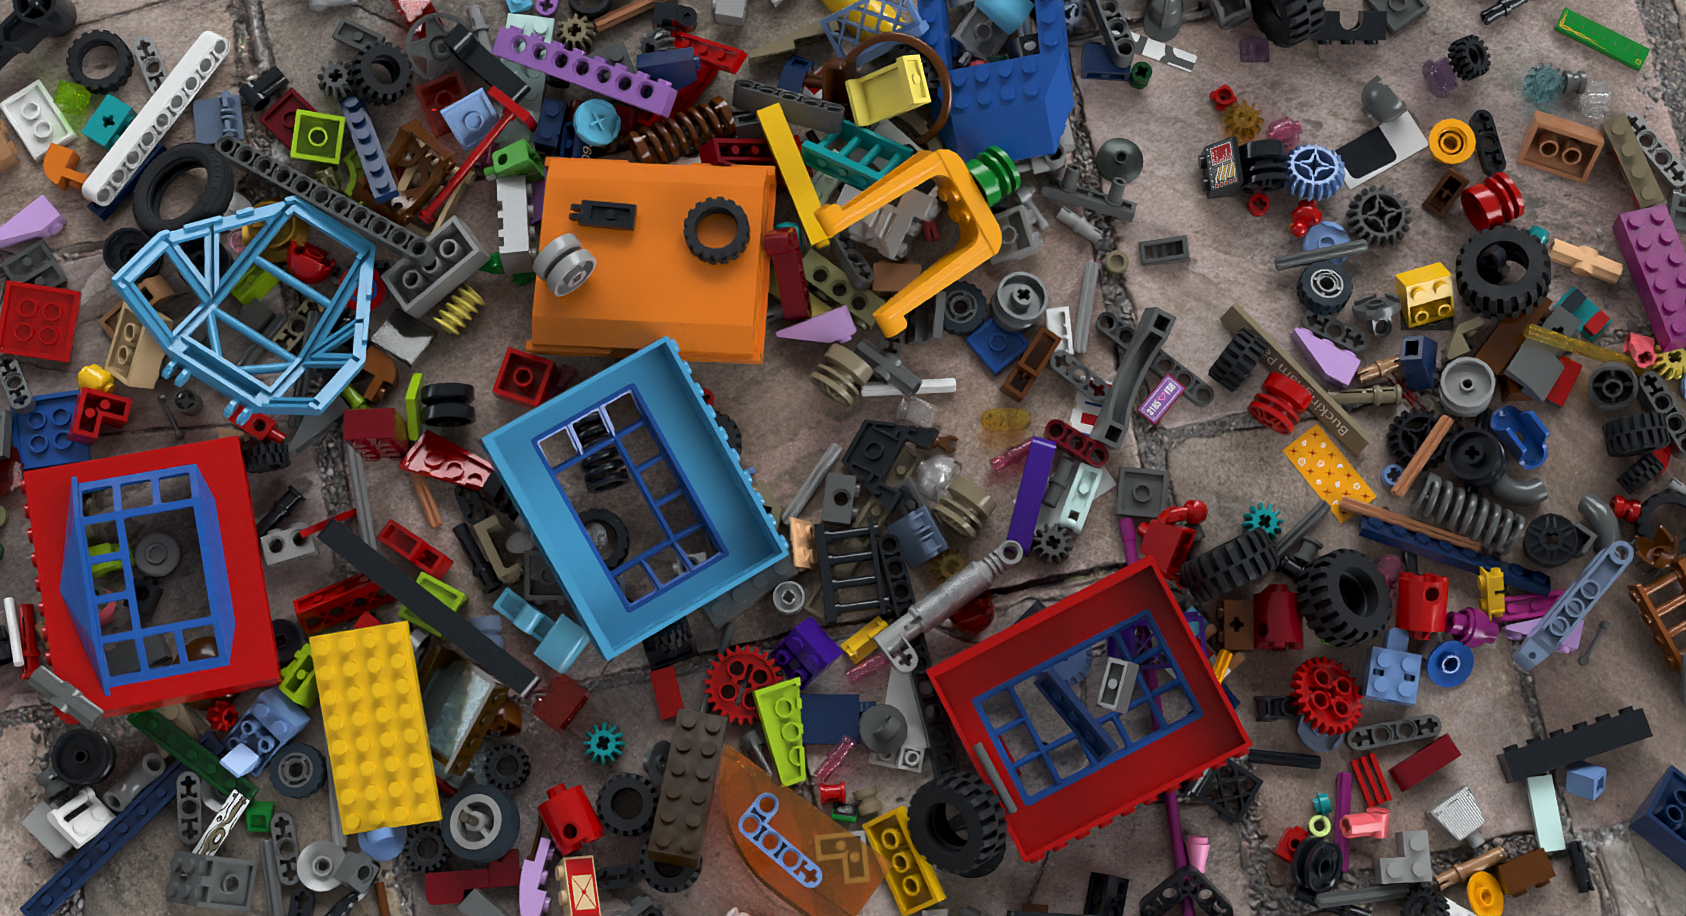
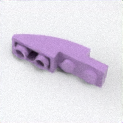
(534, 874)

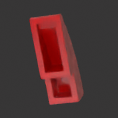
(415, 549)

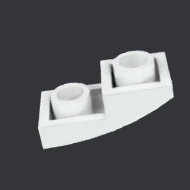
(904, 758)

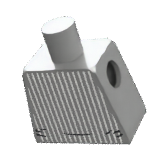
(1459, 816)

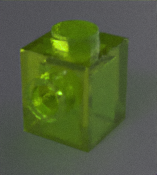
(72, 98)

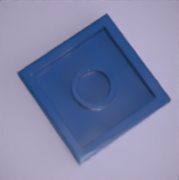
(996, 346)

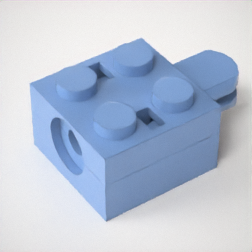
(1394, 673)

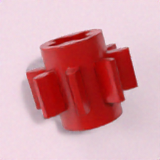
(222, 716)

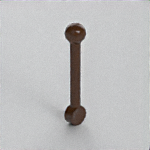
(531, 857)

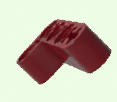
(790, 273)

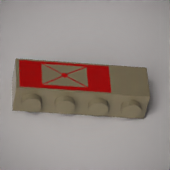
(1631, 162)

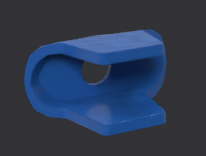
(1533, 450)

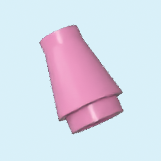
(1197, 851)

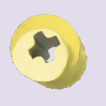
(459, 311)

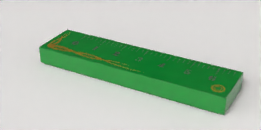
(1601, 39)

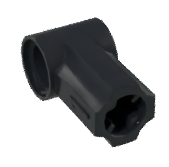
(258, 92)

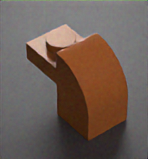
(384, 372)

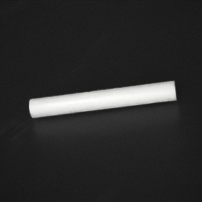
(13, 629)

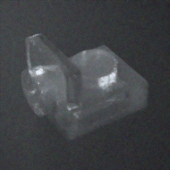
(916, 412)

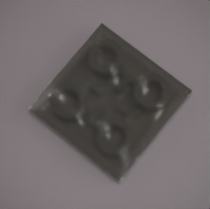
(403, 337)

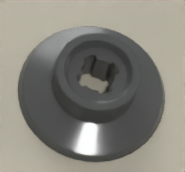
(656, 760)

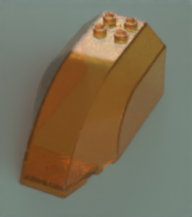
(847, 864)

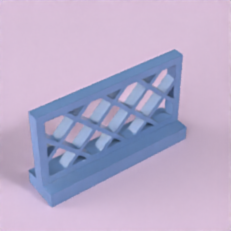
(913, 28)

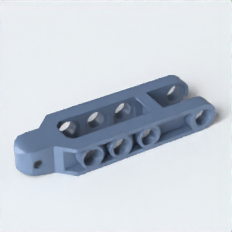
(1573, 605)

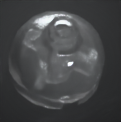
(937, 475)

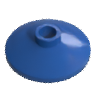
(1456, 669)

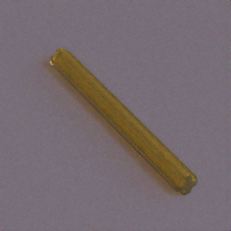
(1580, 347)

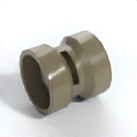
(867, 800)

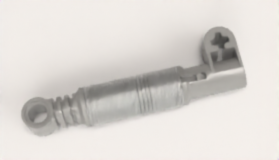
(938, 604)

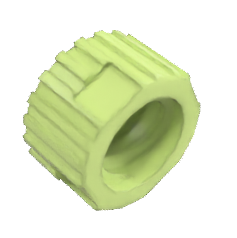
(1310, 825)

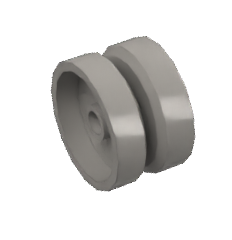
(564, 264)
(1466, 387)

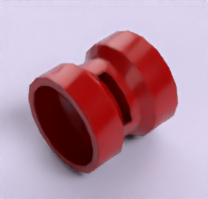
(1625, 509)

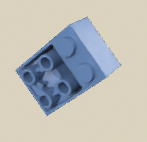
(268, 726)

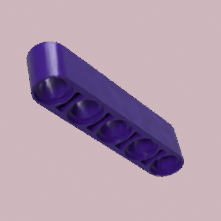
(1031, 493)

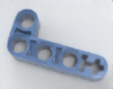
(783, 846)

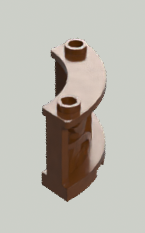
(405, 143)

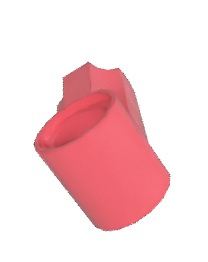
(1640, 348)
(1372, 824)

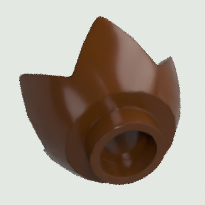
(1659, 551)

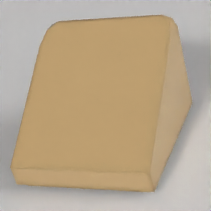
(225, 432)

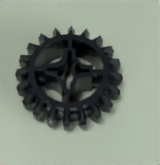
(1410, 436)

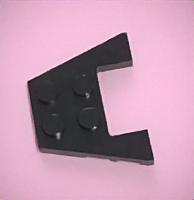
(877, 449)

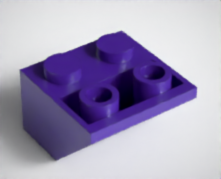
(806, 652)

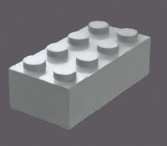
(456, 259)

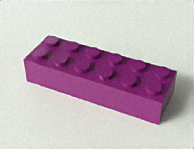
(1657, 269)

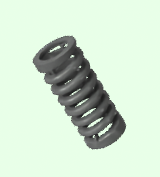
(1474, 505)

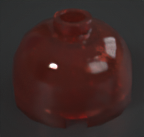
(976, 615)

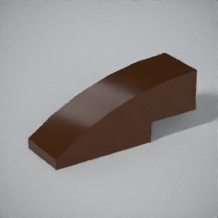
(1030, 364)

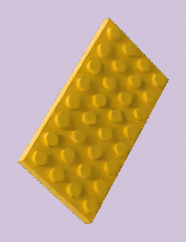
(375, 727)

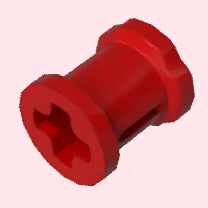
(833, 793)

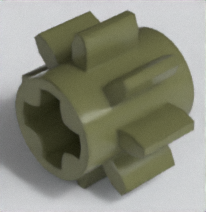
(329, 177)

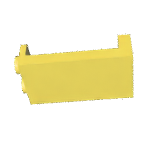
(888, 91)

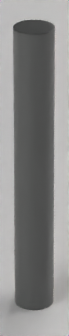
(994, 778)

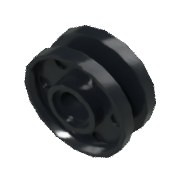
(1317, 864)

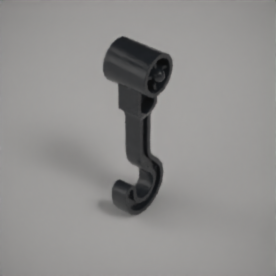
(32, 23)

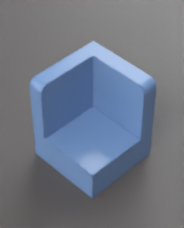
(1586, 780)

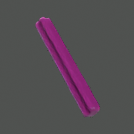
(1343, 807)

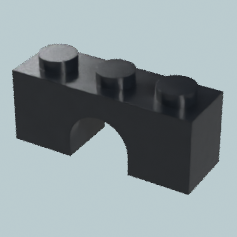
(1369, 27)

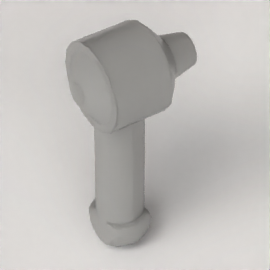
(321, 5)
(1023, 195)

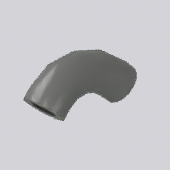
(1519, 492)
(1602, 520)
(134, 781)

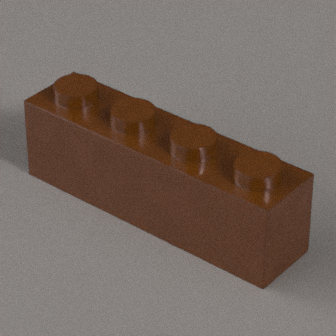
(1508, 337)

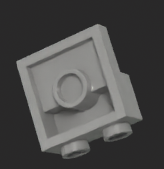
(1018, 235)

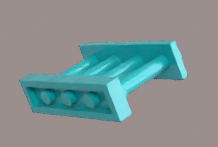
(847, 170)

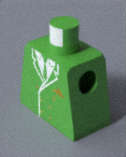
(516, 161)

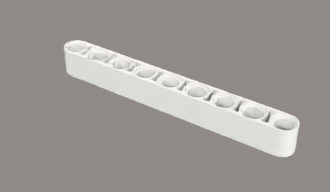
(155, 118)

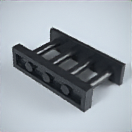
(831, 585)

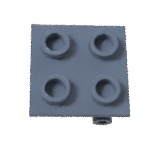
(218, 118)
(918, 536)

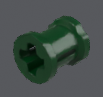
(1141, 68)

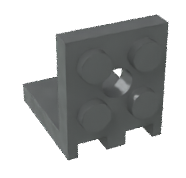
(202, 878)

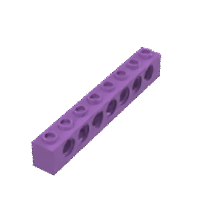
(508, 45)

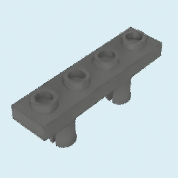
(1098, 202)

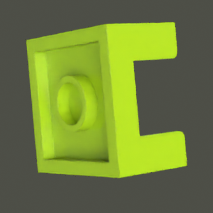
(442, 591)

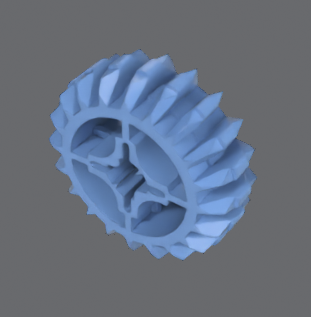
(1326, 169)

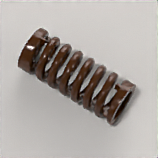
(715, 107)

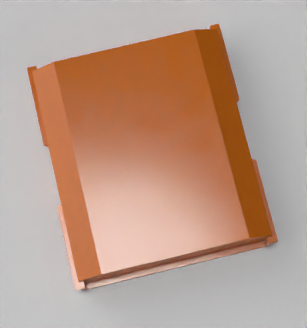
(648, 277)

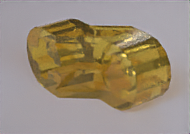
(993, 419)

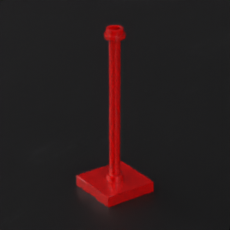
(510, 112)

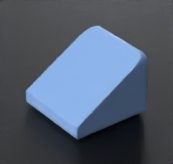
(240, 760)

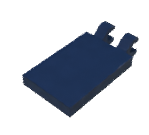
(830, 717)

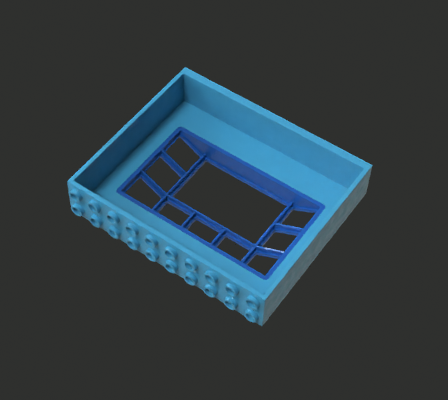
(698, 460)

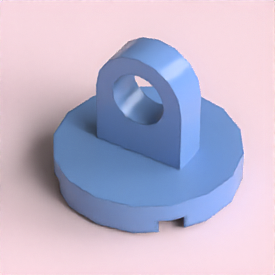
(384, 843)

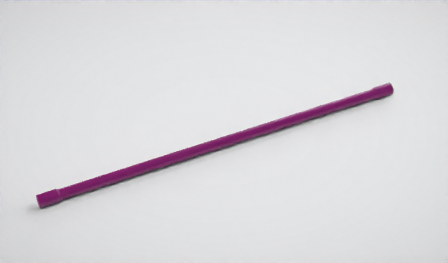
(1129, 540)

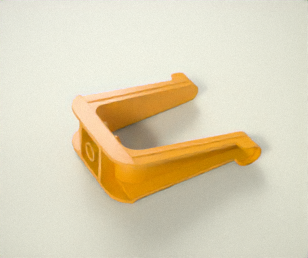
(979, 230)

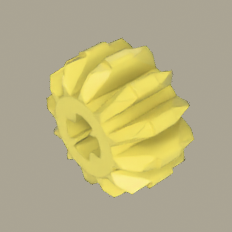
(1666, 367)

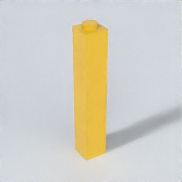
(793, 172)

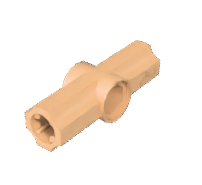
(1584, 261)

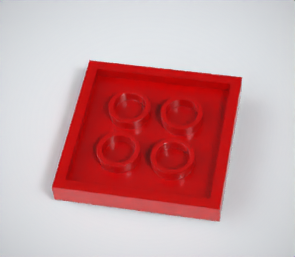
(39, 321)

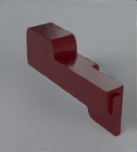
(453, 885)

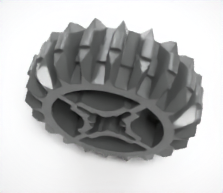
(1377, 198)

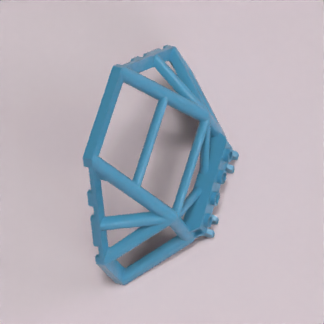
(209, 364)

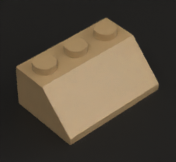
(134, 352)

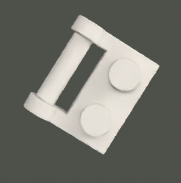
(87, 823)

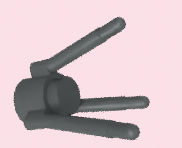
(753, 744)

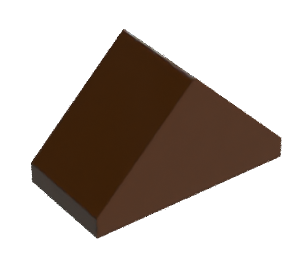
(1445, 192)

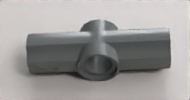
(888, 368)
(66, 697)

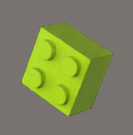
(317, 138)

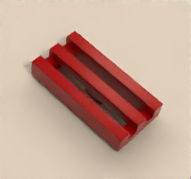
(1378, 773)

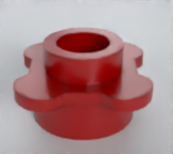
(1224, 91)

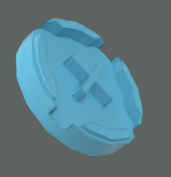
(596, 122)

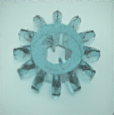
(1542, 74)

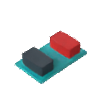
(1593, 319)

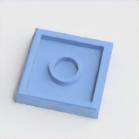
(471, 119)

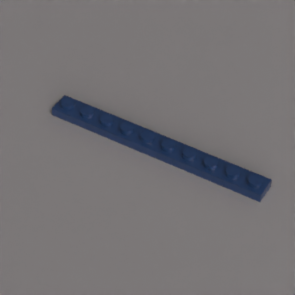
(113, 837)

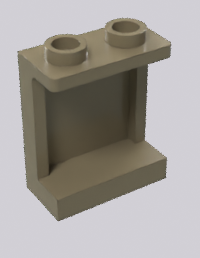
(486, 531)

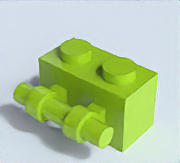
(299, 678)

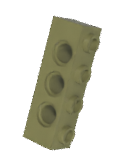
(836, 278)

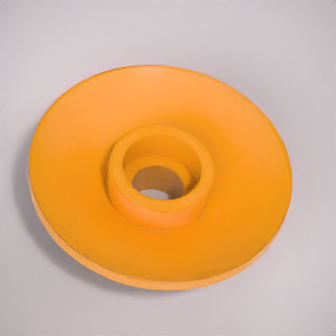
(1485, 895)

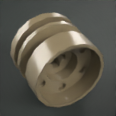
(843, 371)
(961, 511)

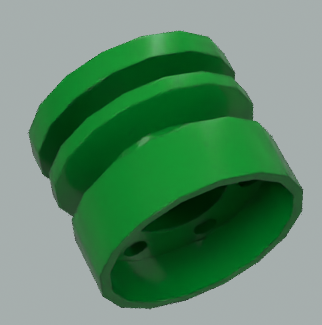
(994, 174)

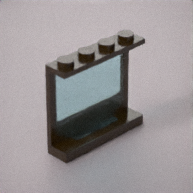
(457, 706)

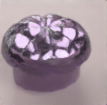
(1439, 77)

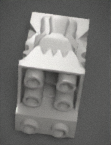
(892, 226)

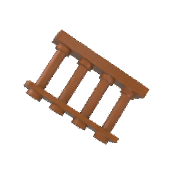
(1651, 615)

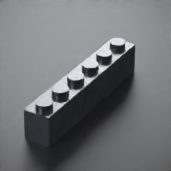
(1574, 745)

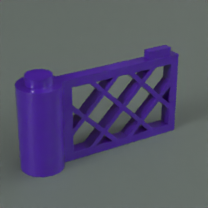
(1129, 639)

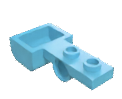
(1006, 13)
(560, 639)

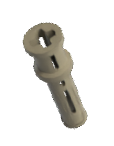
(1374, 395)

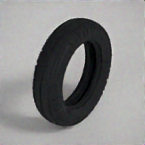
(165, 170)

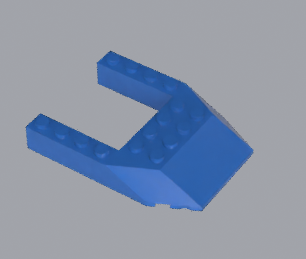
(1007, 102)

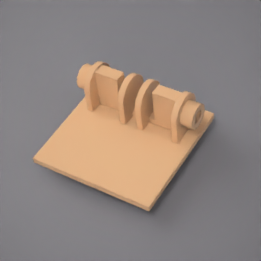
(803, 544)

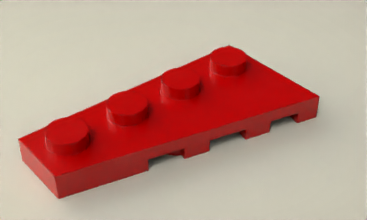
(446, 461)

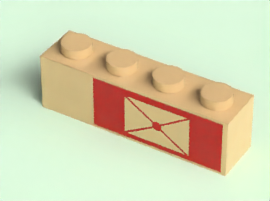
(578, 886)

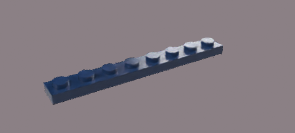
(1452, 555)

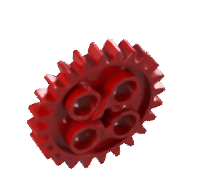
(723, 677)
(1326, 696)

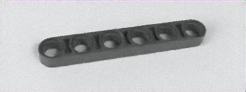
(1176, 368)

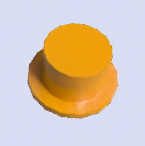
(1451, 142)

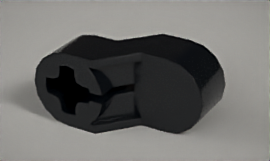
(1494, 264)

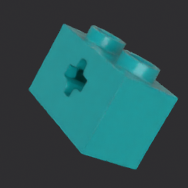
(109, 112)

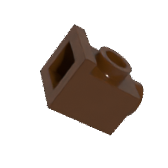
(1511, 390)

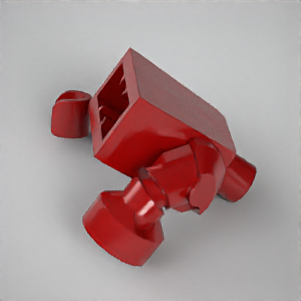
(1170, 541)

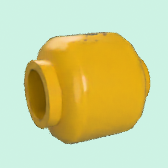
(96, 378)

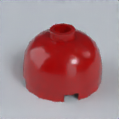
(309, 263)

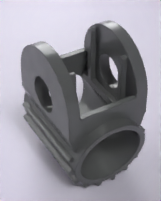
(1230, 12)

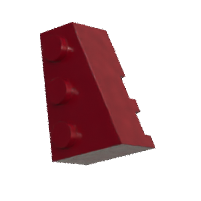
(738, 152)

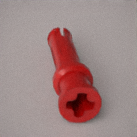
(28, 640)

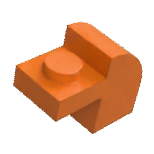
(60, 167)

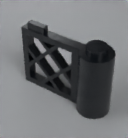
(1199, 787)

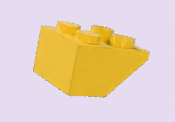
(1425, 294)

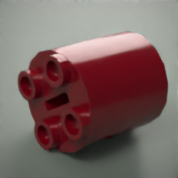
(1277, 619)

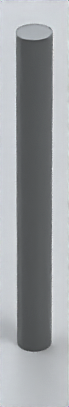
(725, 643)

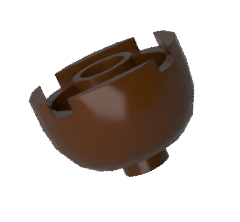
(508, 719)

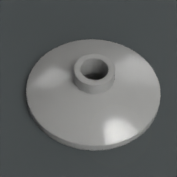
(309, 861)

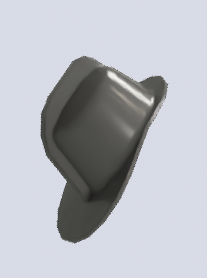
(1163, 19)

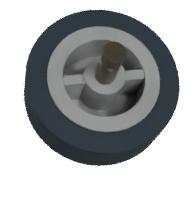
(480, 823)

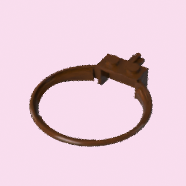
(839, 70)

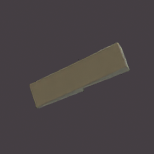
(785, 46)

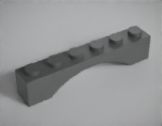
(1116, 411)

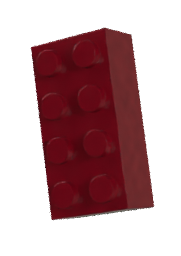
(377, 433)

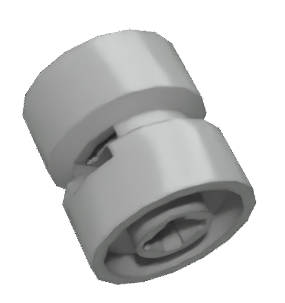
(788, 598)

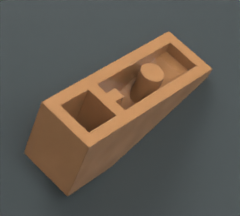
(153, 289)

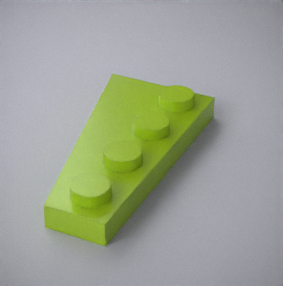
(780, 717)

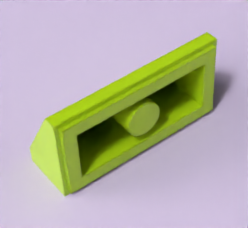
(254, 284)

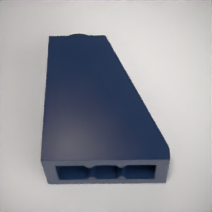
(674, 66)

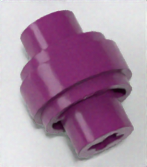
(1471, 627)

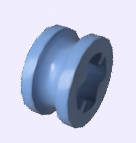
(1387, 482)

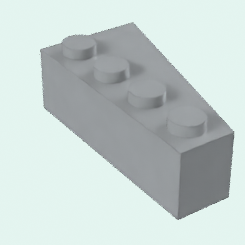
(515, 224)

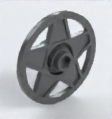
(433, 47)

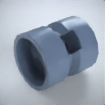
(491, 627)

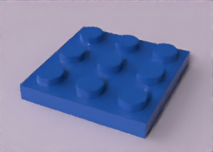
(44, 432)

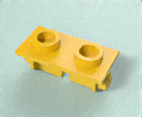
(1489, 583)
(862, 642)

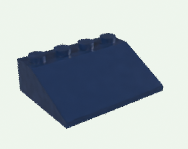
(1663, 816)

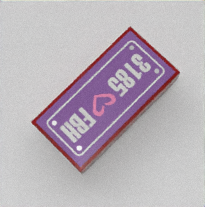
(1161, 399)

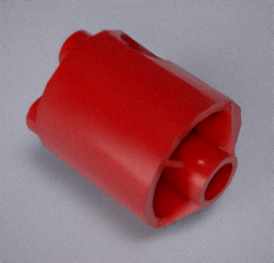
(1421, 604)
(566, 811)

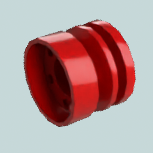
(1492, 202)
(1280, 403)

